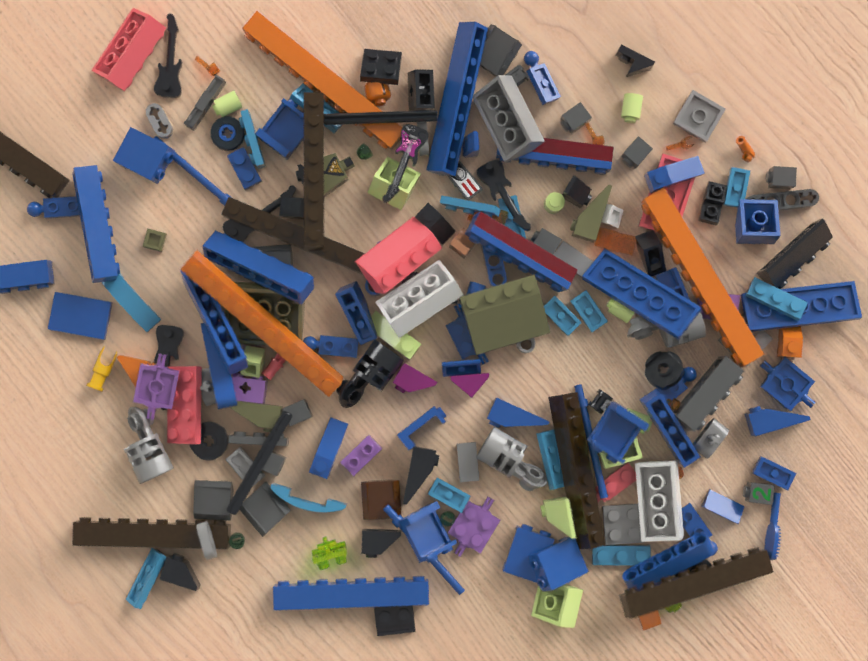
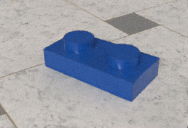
(244, 168)
(774, 473)

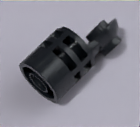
(375, 368)

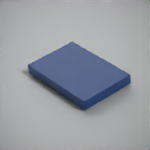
(80, 315)

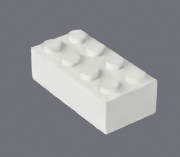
(659, 501)

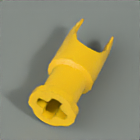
(100, 372)

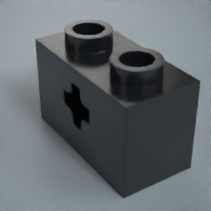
(421, 90)

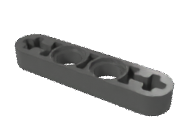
(781, 197)

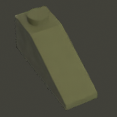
(589, 221)
(259, 414)

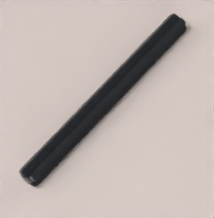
(380, 117)
(259, 462)

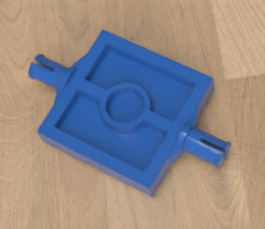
(460, 335)
(787, 384)

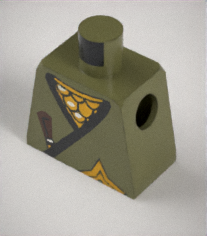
(335, 172)

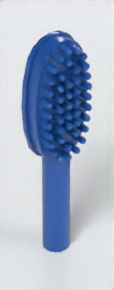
(772, 532)

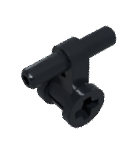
(601, 401)

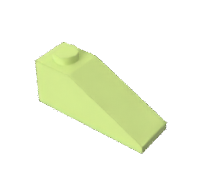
(405, 344)

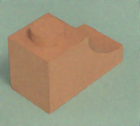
(461, 244)

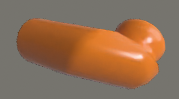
(745, 148)

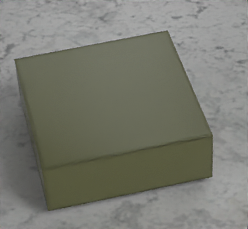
(154, 240)

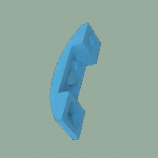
(132, 303)
(284, 493)

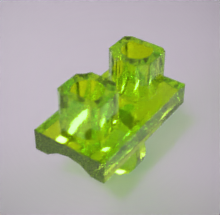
(329, 550)

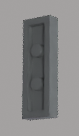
(256, 439)

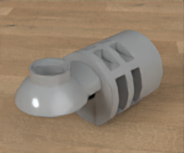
(642, 328)
(147, 446)
(505, 456)

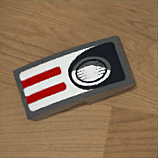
(465, 182)

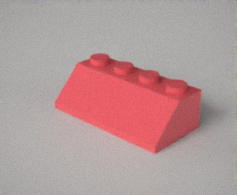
(129, 49)
(398, 255)

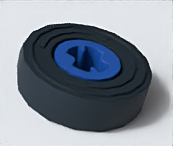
(219, 128)

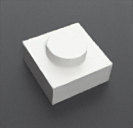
(612, 216)

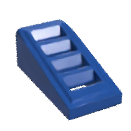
(471, 145)

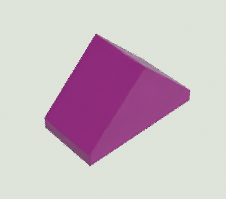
(470, 383)

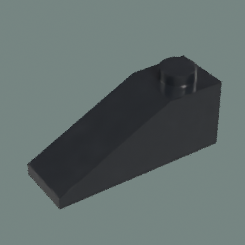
(420, 467)

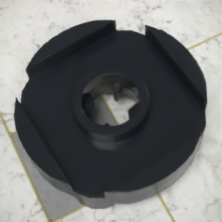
(671, 377)
(220, 444)

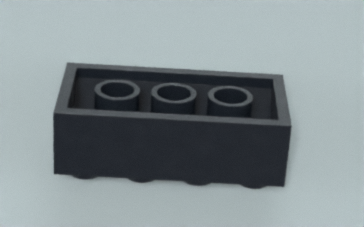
(796, 253)

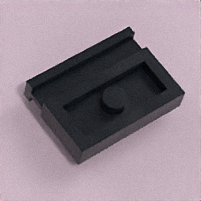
(394, 620)

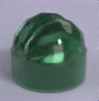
(364, 152)
(449, 514)
(237, 544)

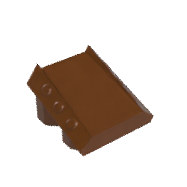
(377, 495)

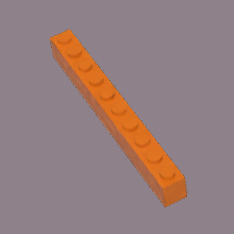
(318, 77)
(701, 277)
(262, 323)

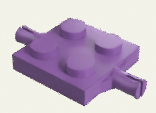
(156, 386)
(474, 526)

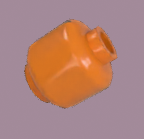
(377, 93)

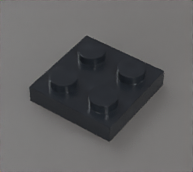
(381, 66)

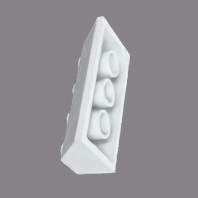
(419, 298)

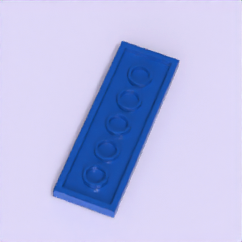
(641, 293)
(825, 305)

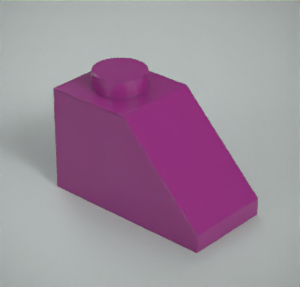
(412, 380)

